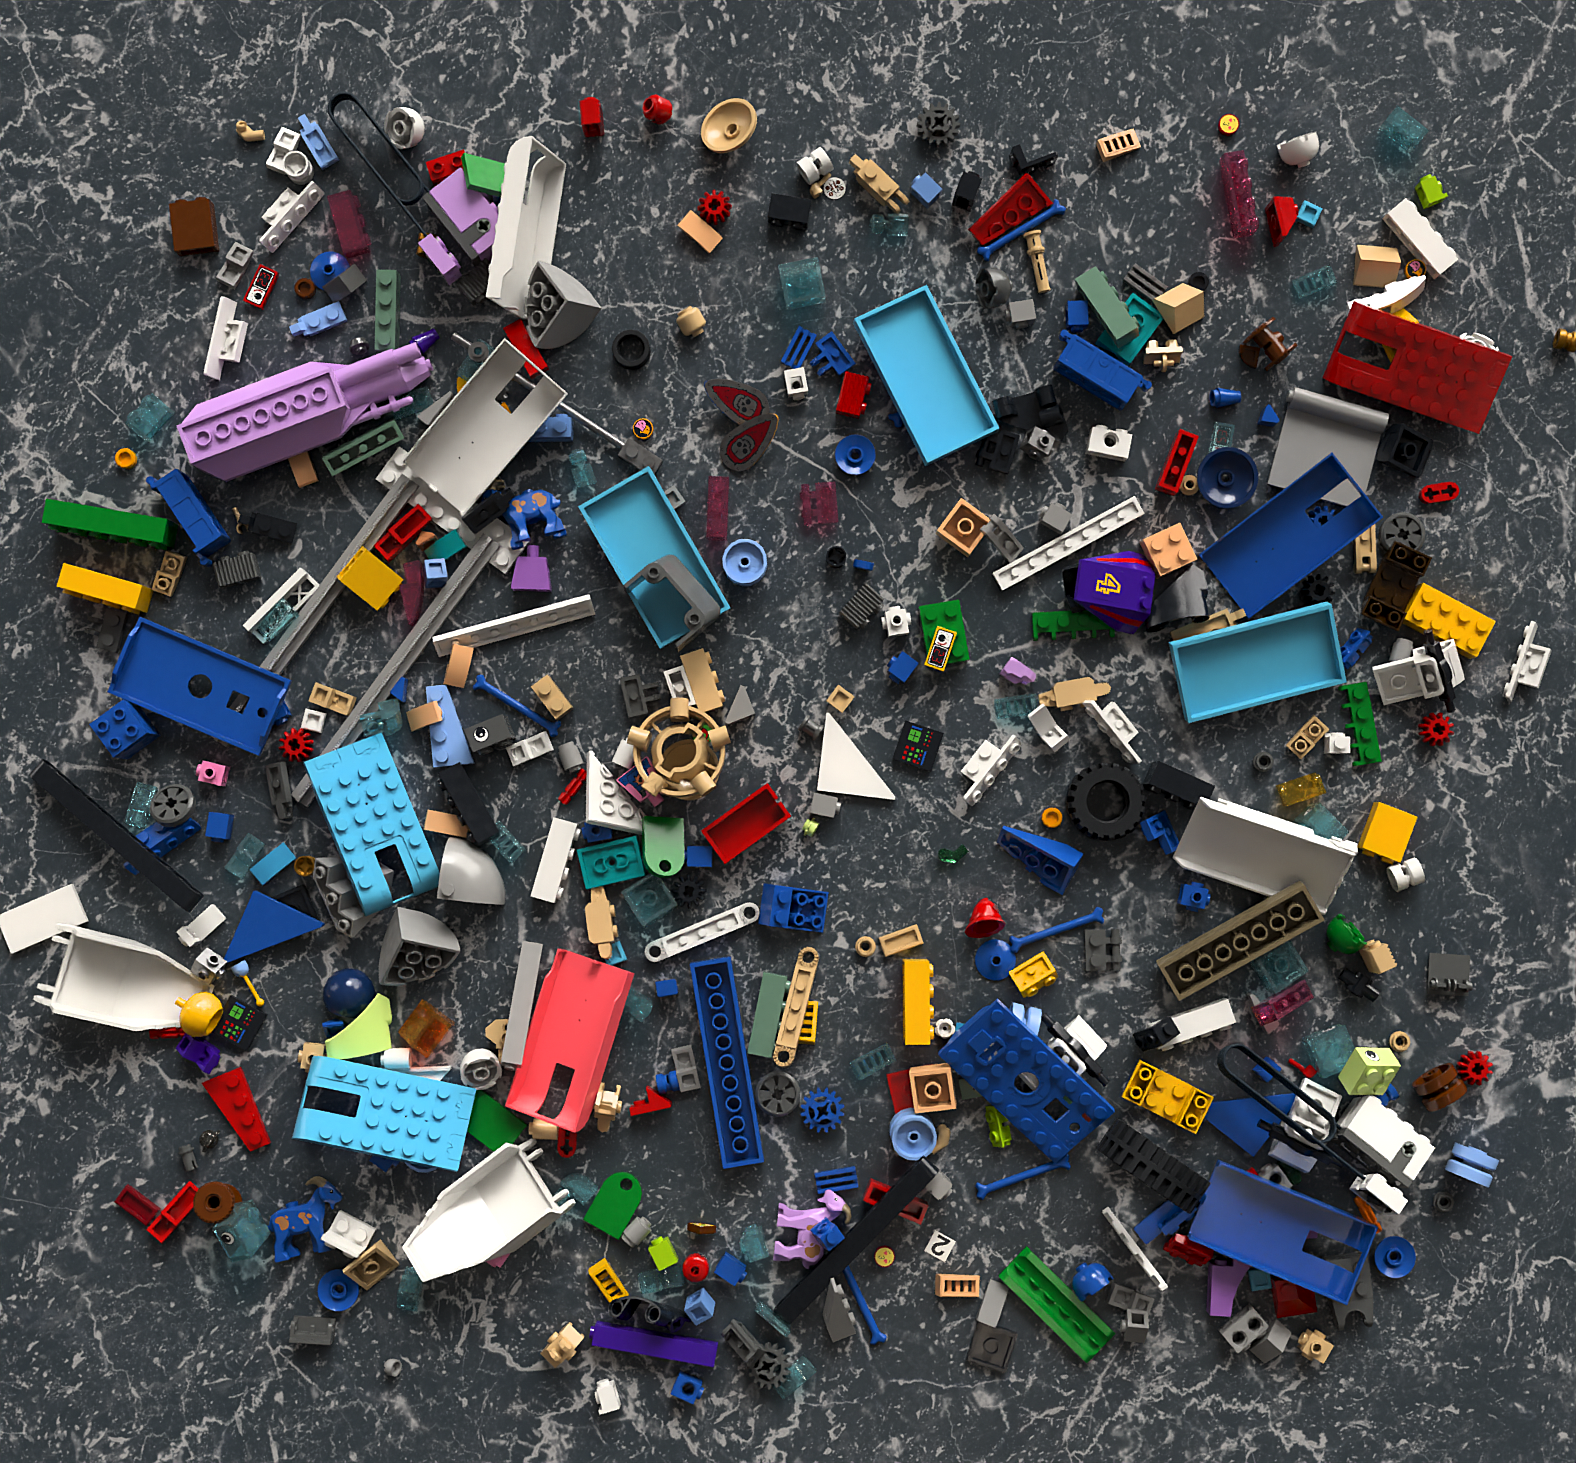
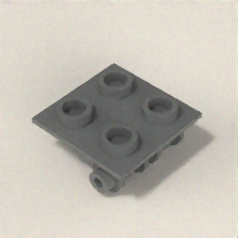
(1449, 974)

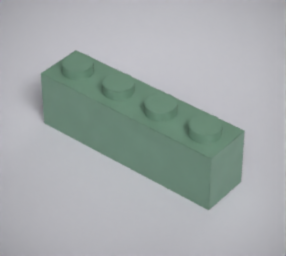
(1107, 307)
(387, 310)
(362, 446)
(767, 1014)

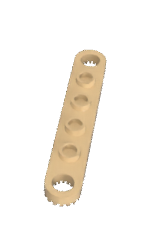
(796, 1007)

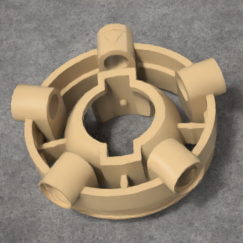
(695, 771)

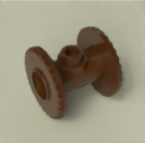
(1271, 342)
(207, 1197)

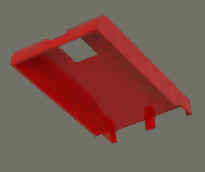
(1418, 358)

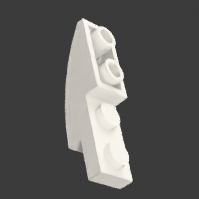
(1395, 295)

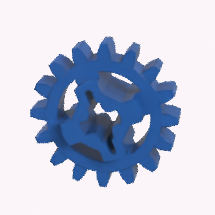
(814, 1104)

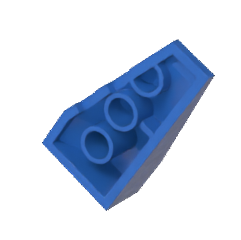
(1045, 857)

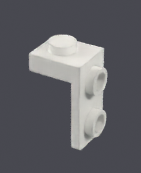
(1047, 728)
(201, 926)

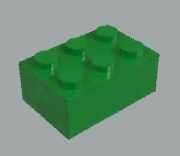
(948, 616)

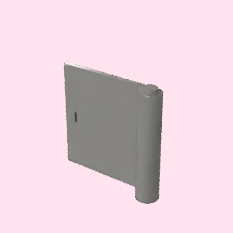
(1323, 426)

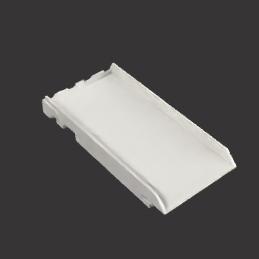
(1262, 851)

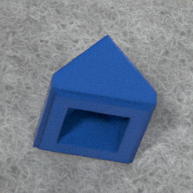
(1268, 417)

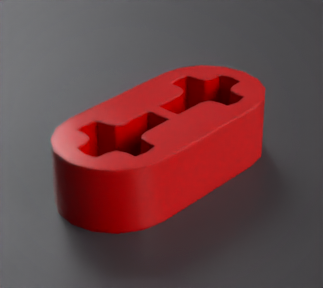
(1438, 488)
(562, 1141)

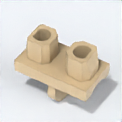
(1162, 356)

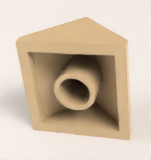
(1376, 266)
(1181, 306)
(371, 1265)

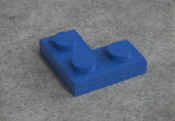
(1160, 827)

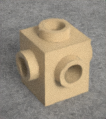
(309, 1049)
(1314, 1345)

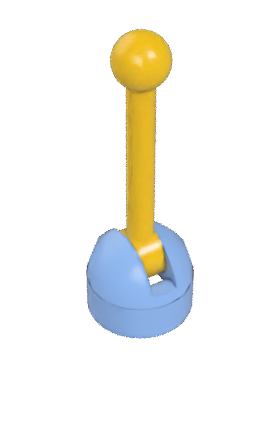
(241, 970)

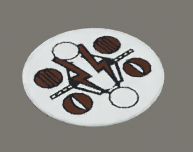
(834, 188)

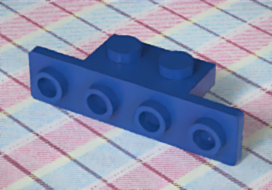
(163, 839)
(1163, 1219)

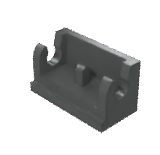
(312, 1330)
(743, 1342)

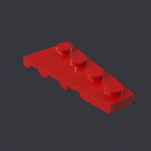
(1018, 203)
(237, 1104)

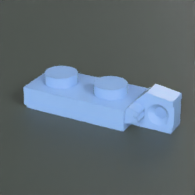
(317, 143)
(319, 320)

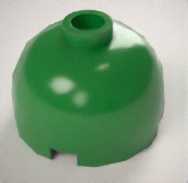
(1344, 936)

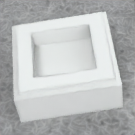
(313, 720)

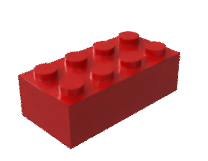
(746, 823)

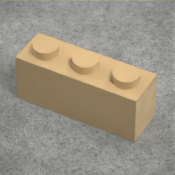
(702, 680)

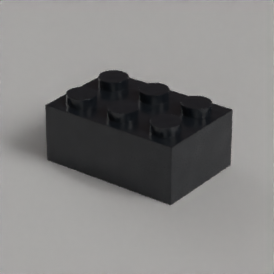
(1176, 785)

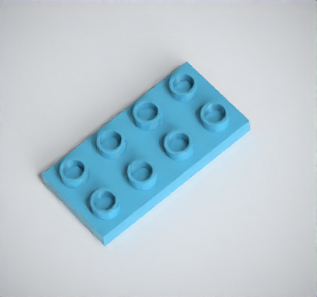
(926, 375)
(637, 528)
(1257, 662)

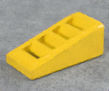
(810, 1040)
(599, 1267)

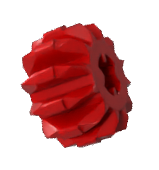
(707, 205)
(1436, 721)
(290, 749)
(1469, 1063)

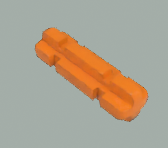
(1367, 1212)

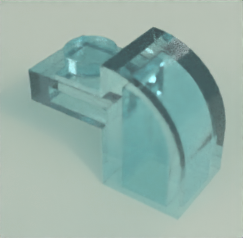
(385, 720)
(638, 1004)
(578, 1186)

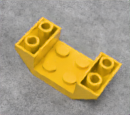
(1167, 1096)

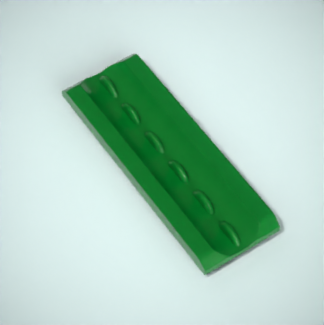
(1056, 1304)

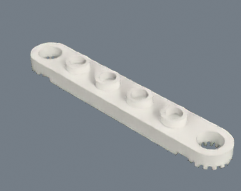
(702, 932)

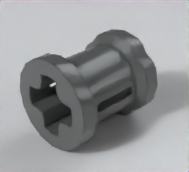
(811, 727)

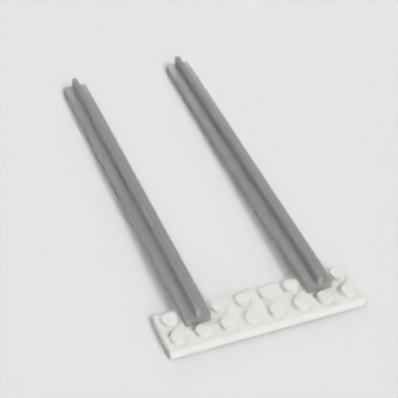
(486, 546)

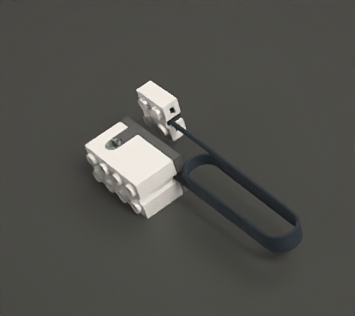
(1364, 1132)

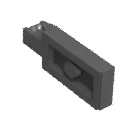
(280, 789)

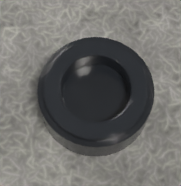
(1199, 281)

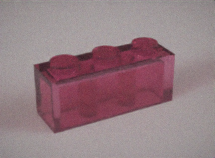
(349, 223)
(718, 508)
(1282, 1003)

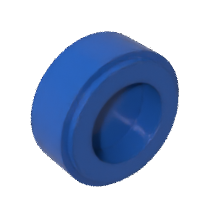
(863, 565)

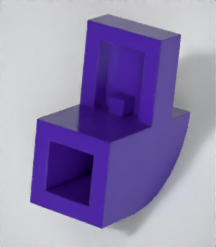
(199, 1051)

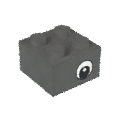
(490, 734)

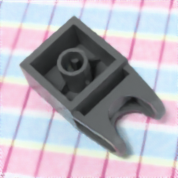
(1362, 1294)

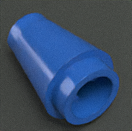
(1223, 397)

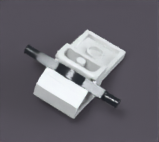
(1430, 673)
(1076, 1046)
(1292, 1147)

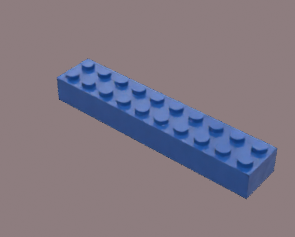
(727, 1062)

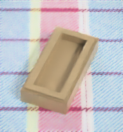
(901, 940)

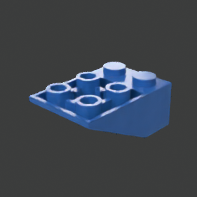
(793, 908)

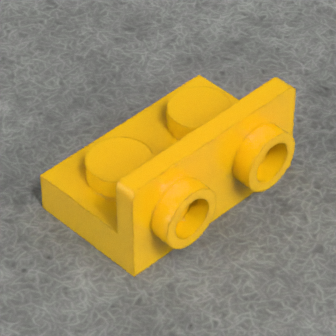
(1033, 975)

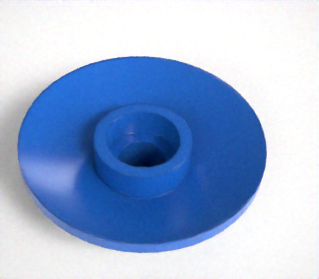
(324, 260)
(859, 445)
(987, 952)
(1404, 1259)
(331, 1297)

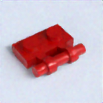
(1188, 1250)

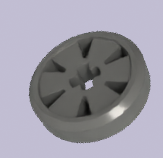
(1406, 523)
(181, 811)
(772, 1105)

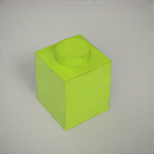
(662, 1252)

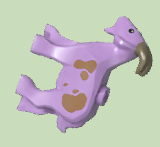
(807, 1246)

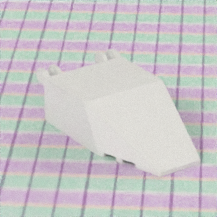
(118, 982)
(485, 1214)

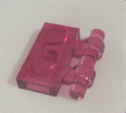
(826, 503)

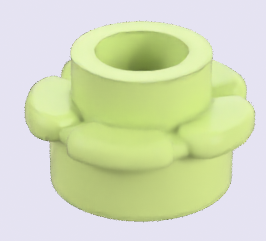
(810, 827)

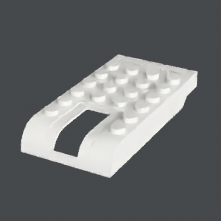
(524, 231)
(481, 419)

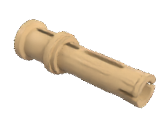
(1037, 250)

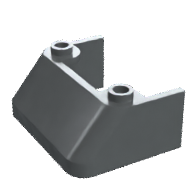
(704, 607)

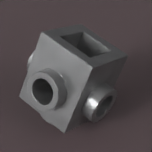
(1037, 443)
(209, 966)

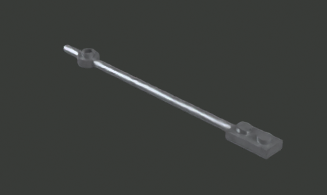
(630, 451)

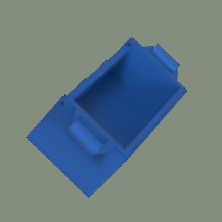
(1098, 371)
(191, 513)

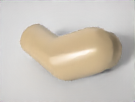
(247, 134)
(943, 1138)

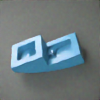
(272, 864)

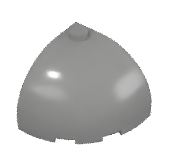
(557, 307)
(469, 875)
(415, 948)

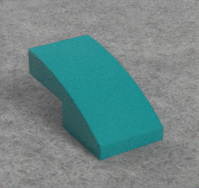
(446, 546)

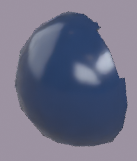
(348, 993)

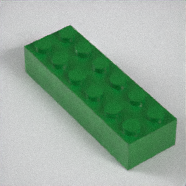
(109, 524)

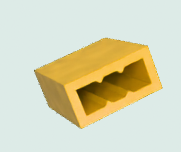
(370, 578)
(1386, 833)

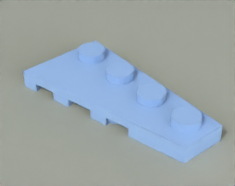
(447, 736)

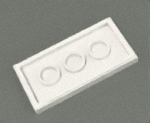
(38, 918)

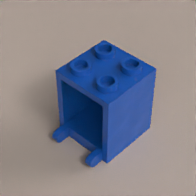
(124, 729)

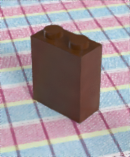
(194, 226)

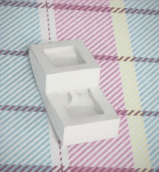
(284, 143)
(529, 748)

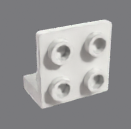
(348, 1235)

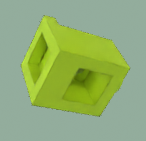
(1430, 191)

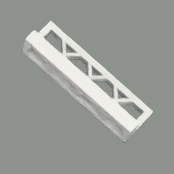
(285, 591)

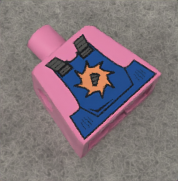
(632, 783)

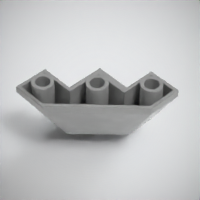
(340, 896)

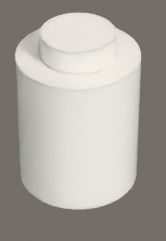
(624, 754)
(397, 1058)

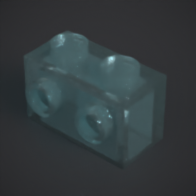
(1403, 129)
(149, 417)
(754, 1243)

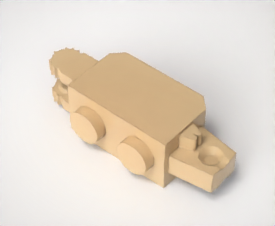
(877, 183)
(1073, 692)
(600, 922)

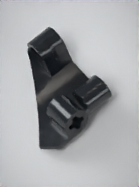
(1033, 410)
(1181, 600)
(656, 1313)

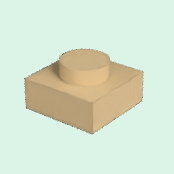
(840, 698)

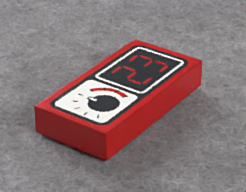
(261, 287)

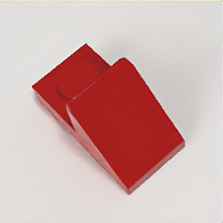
(656, 1102)

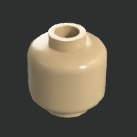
(691, 321)

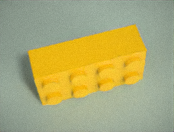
(99, 587)
(1448, 620)
(916, 1002)

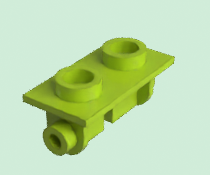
(999, 1135)

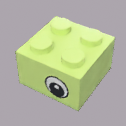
(1369, 1071)

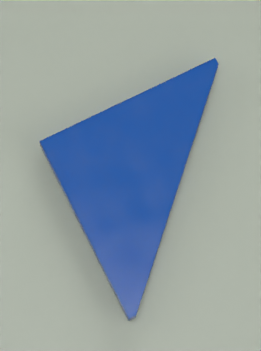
(267, 924)
(1240, 1118)

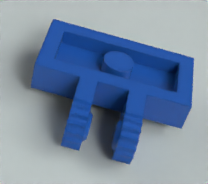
(834, 354)

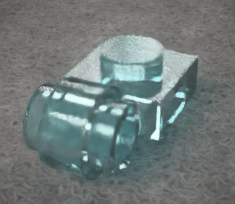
(896, 224)
(582, 473)

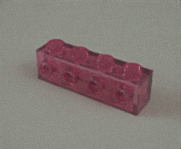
(1238, 194)

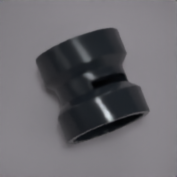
(836, 557)

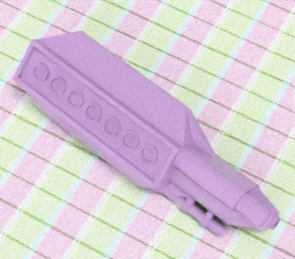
(297, 411)

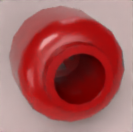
(657, 109)
(693, 1261)

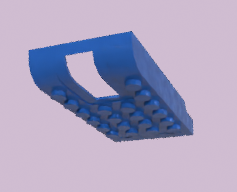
(1292, 534)
(1279, 1238)

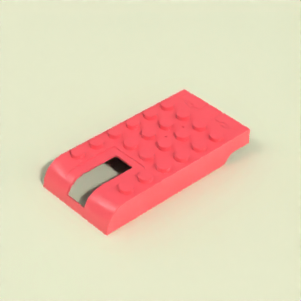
(561, 1037)

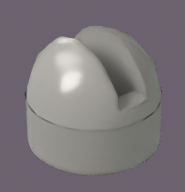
(392, 1367)

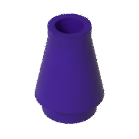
(425, 340)

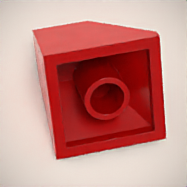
(1281, 215)
(1291, 1298)

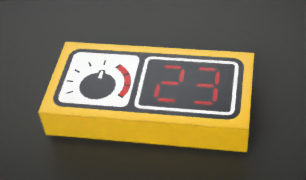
(940, 648)

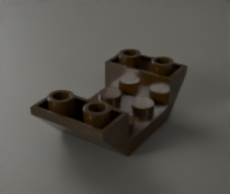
(1394, 585)

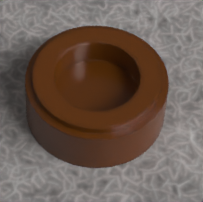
(305, 288)

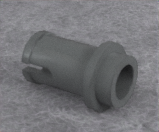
(188, 1157)

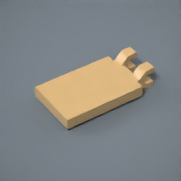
(1216, 621)

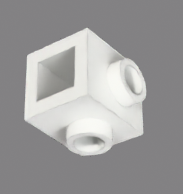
(896, 629)

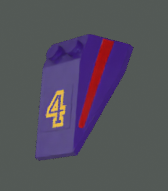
(1116, 589)

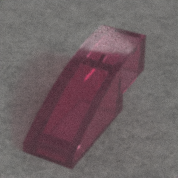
(413, 591)

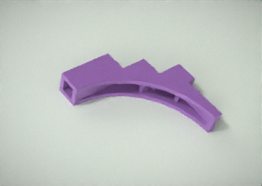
(1224, 1281)

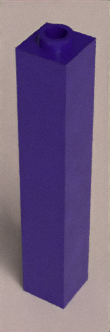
(653, 1343)

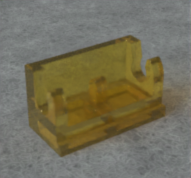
(1300, 789)

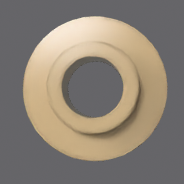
(1189, 491)
(865, 953)
(1405, 1041)

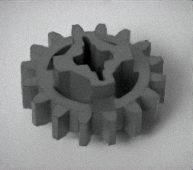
(933, 131)
(773, 1374)

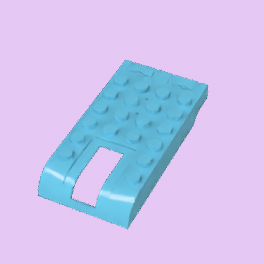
(364, 828)
(380, 1118)

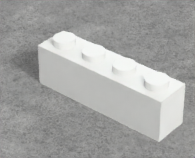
(1420, 238)
(555, 860)
(1200, 1022)

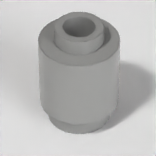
(1401, 649)
(570, 757)
(636, 1231)

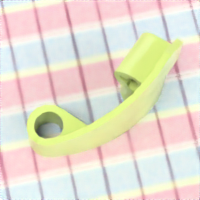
(366, 1034)

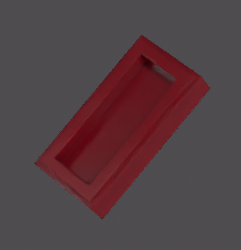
(137, 1205)

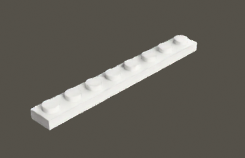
(1068, 543)
(515, 624)

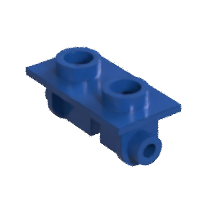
(1358, 640)

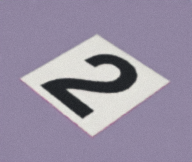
(940, 1246)

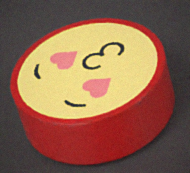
(1228, 124)
(884, 1256)

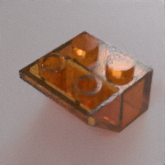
(425, 1028)

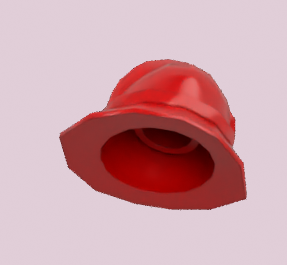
(984, 920)

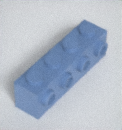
(555, 430)

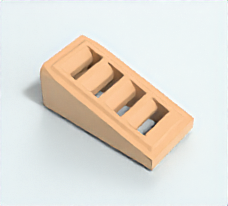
(1106, 155)
(940, 1284)

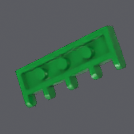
(1067, 622)
(1362, 723)

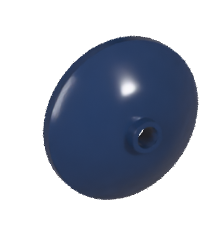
(1241, 477)

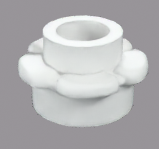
(944, 1033)

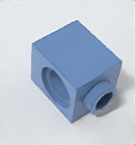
(925, 190)
(434, 573)
(699, 1306)

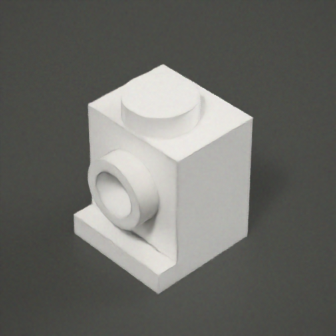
(796, 376)
(1336, 743)
(607, 1396)

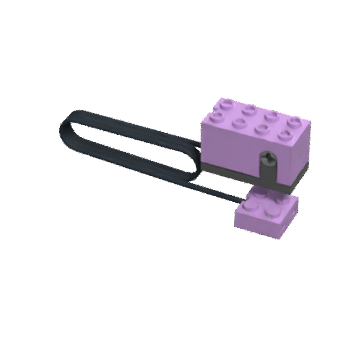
(459, 210)

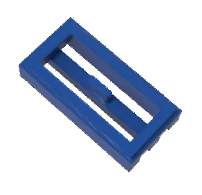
(805, 333)
(834, 1180)

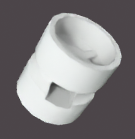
(298, 167)
(809, 170)
(1408, 873)

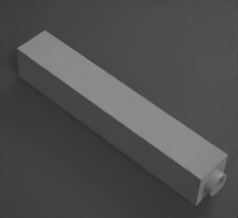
(521, 1005)

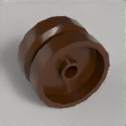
(1439, 1087)

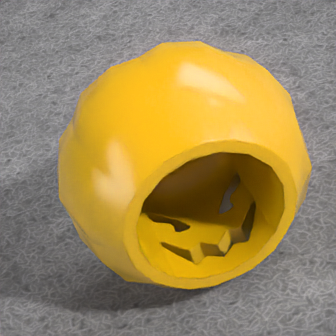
(199, 1014)

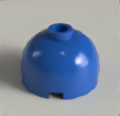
(1090, 1279)

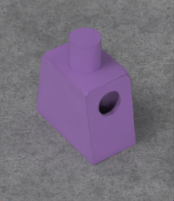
(531, 572)

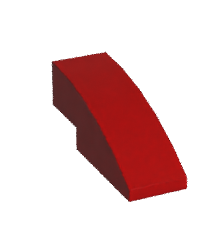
(520, 339)
(403, 533)
(173, 1213)

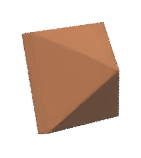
(425, 540)

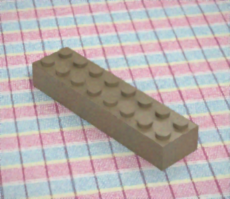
(1240, 940)

